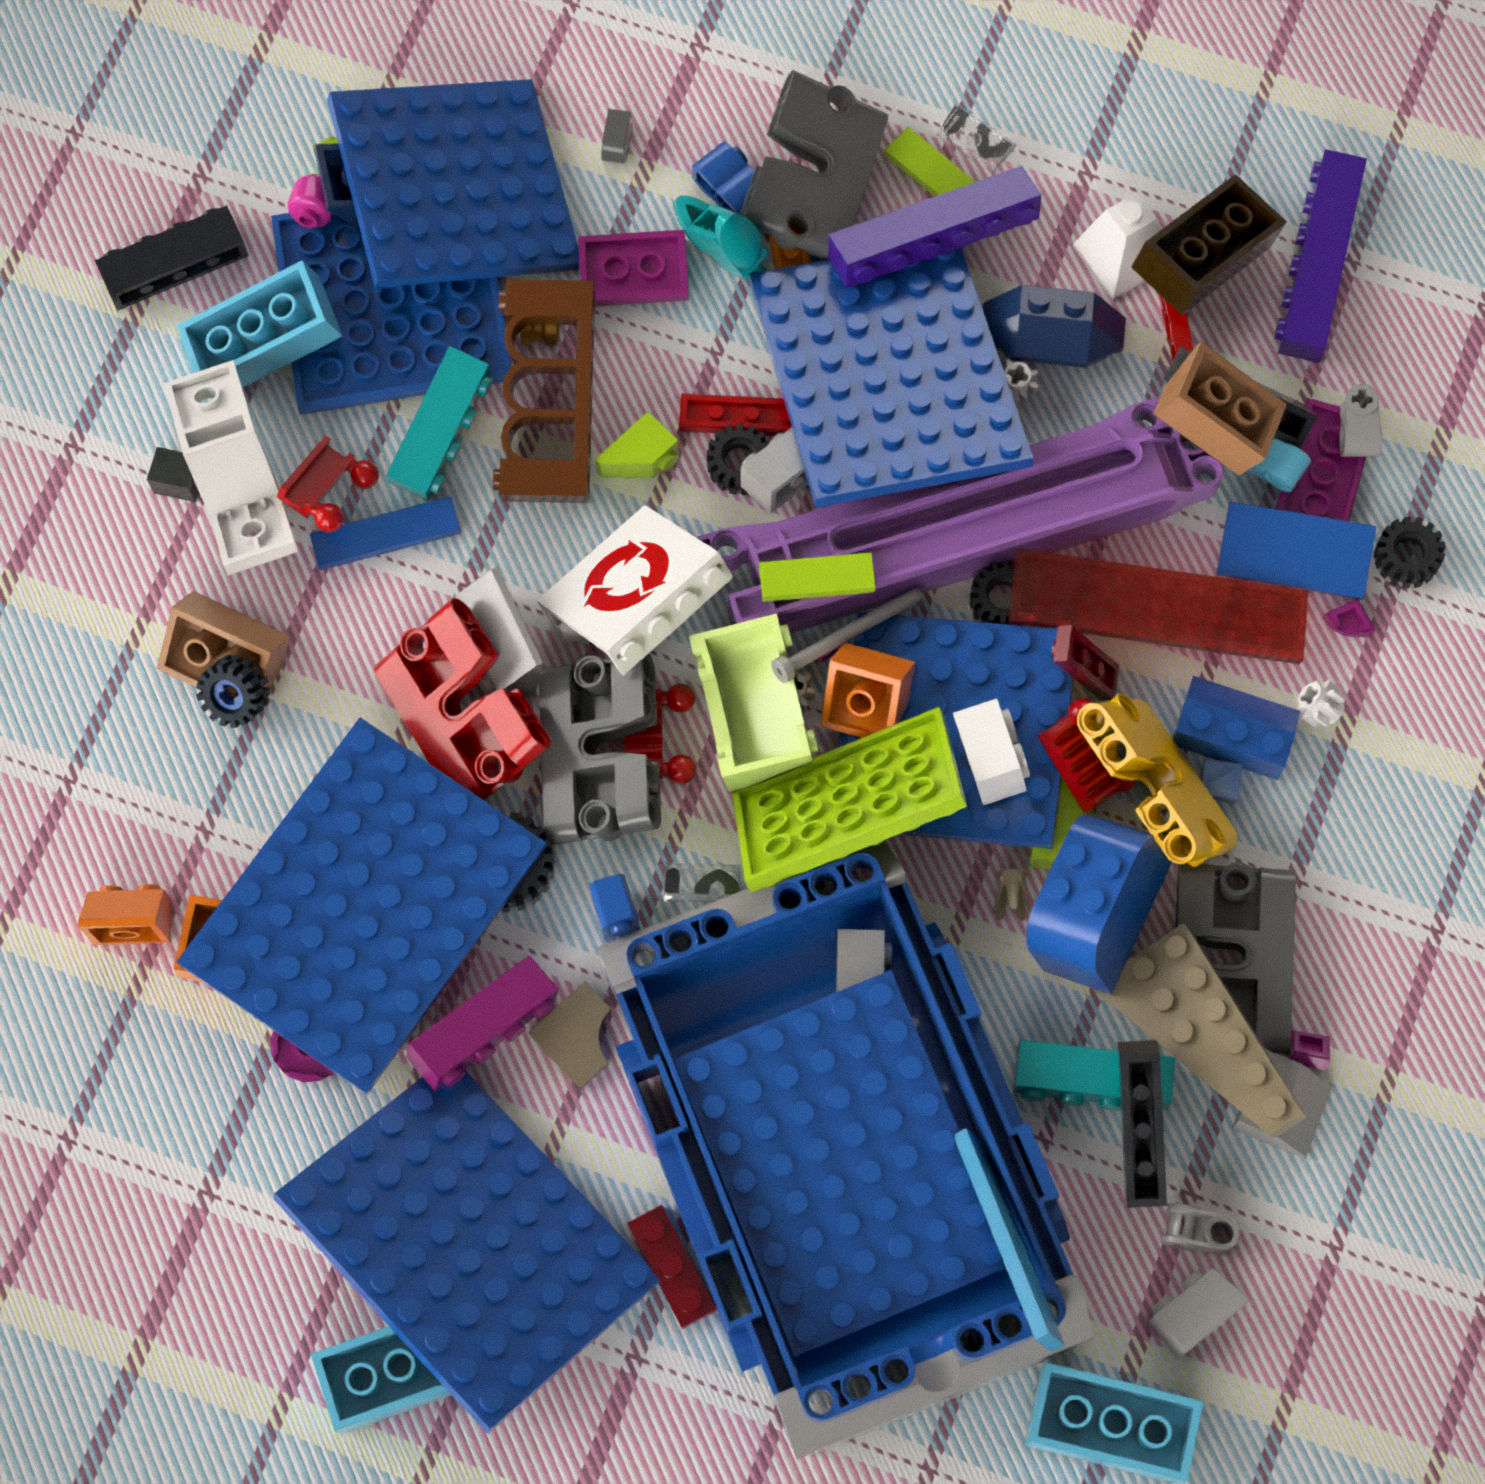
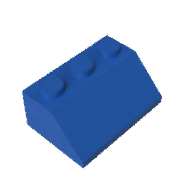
(1236, 727)

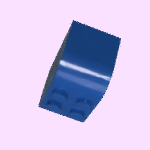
(1095, 901)

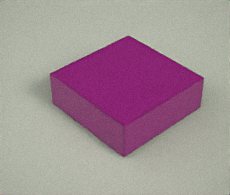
(1310, 1049)

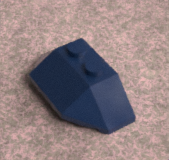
(1054, 326)

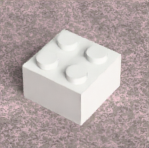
(988, 743)

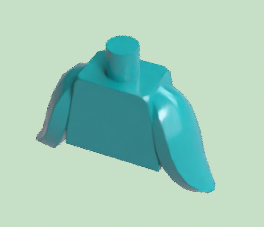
(722, 235)

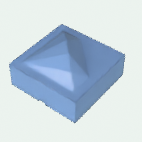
(1222, 779)

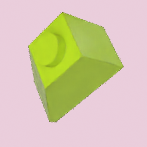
(640, 451)

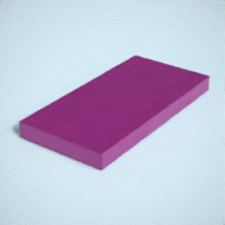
(1330, 480)

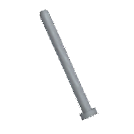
(785, 668)

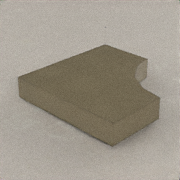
(573, 1033)

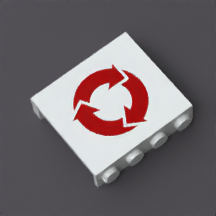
(636, 587)

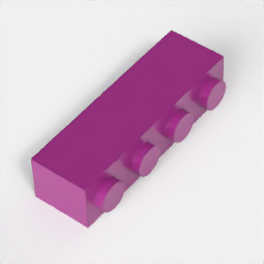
(482, 1024)

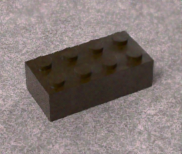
(1208, 244)

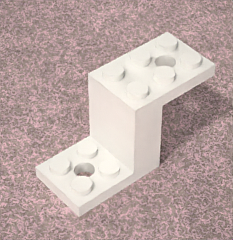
(230, 467)

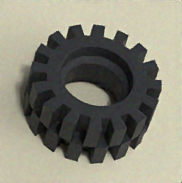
(723, 445)
(1419, 534)
(980, 592)

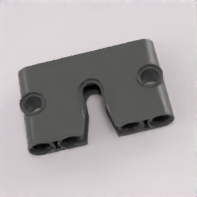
(836, 142)
(575, 780)
(1256, 925)

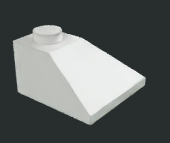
(1115, 242)

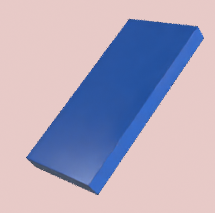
(1296, 550)

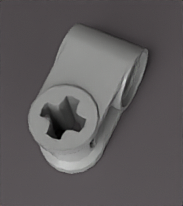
(1360, 428)
(1196, 1229)

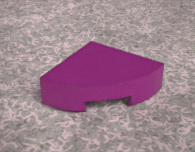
(1350, 620)

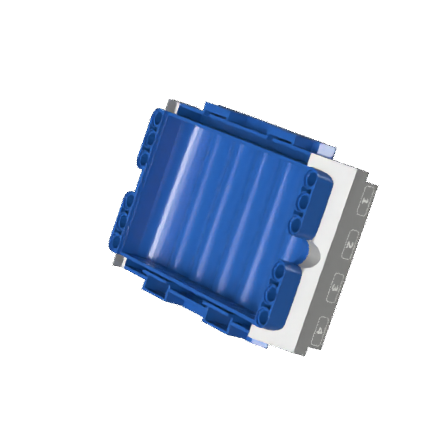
(771, 966)

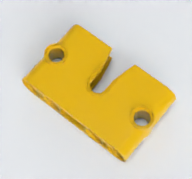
(1196, 821)

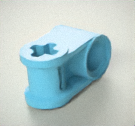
(1282, 465)

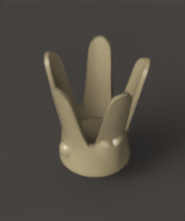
(1011, 888)

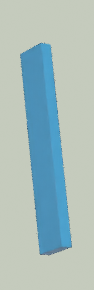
(1009, 1241)

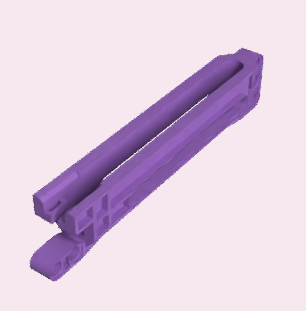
(947, 532)

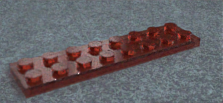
(1159, 606)

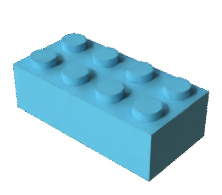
(263, 325)
(373, 1380)
(1114, 1423)

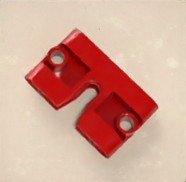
(428, 694)

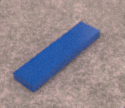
(385, 533)

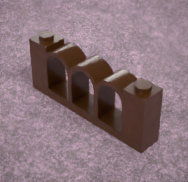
(559, 304)

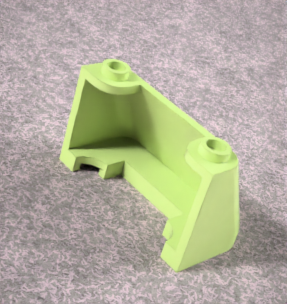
(750, 710)

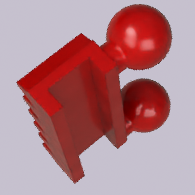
(317, 477)
(649, 742)
(1079, 763)

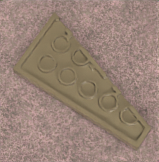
(1190, 1012)

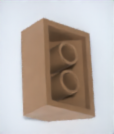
(1221, 409)
(207, 631)

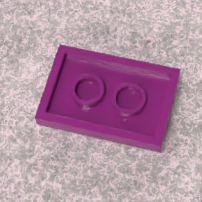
(635, 267)

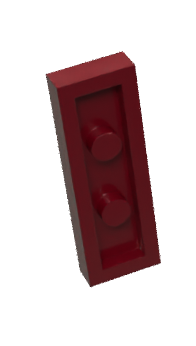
(1085, 662)
(672, 1266)

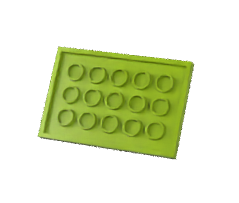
(847, 800)

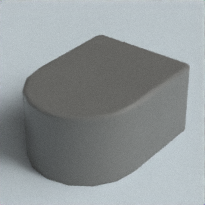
(617, 136)

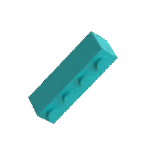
(439, 423)
(1076, 1074)

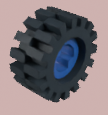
(244, 679)

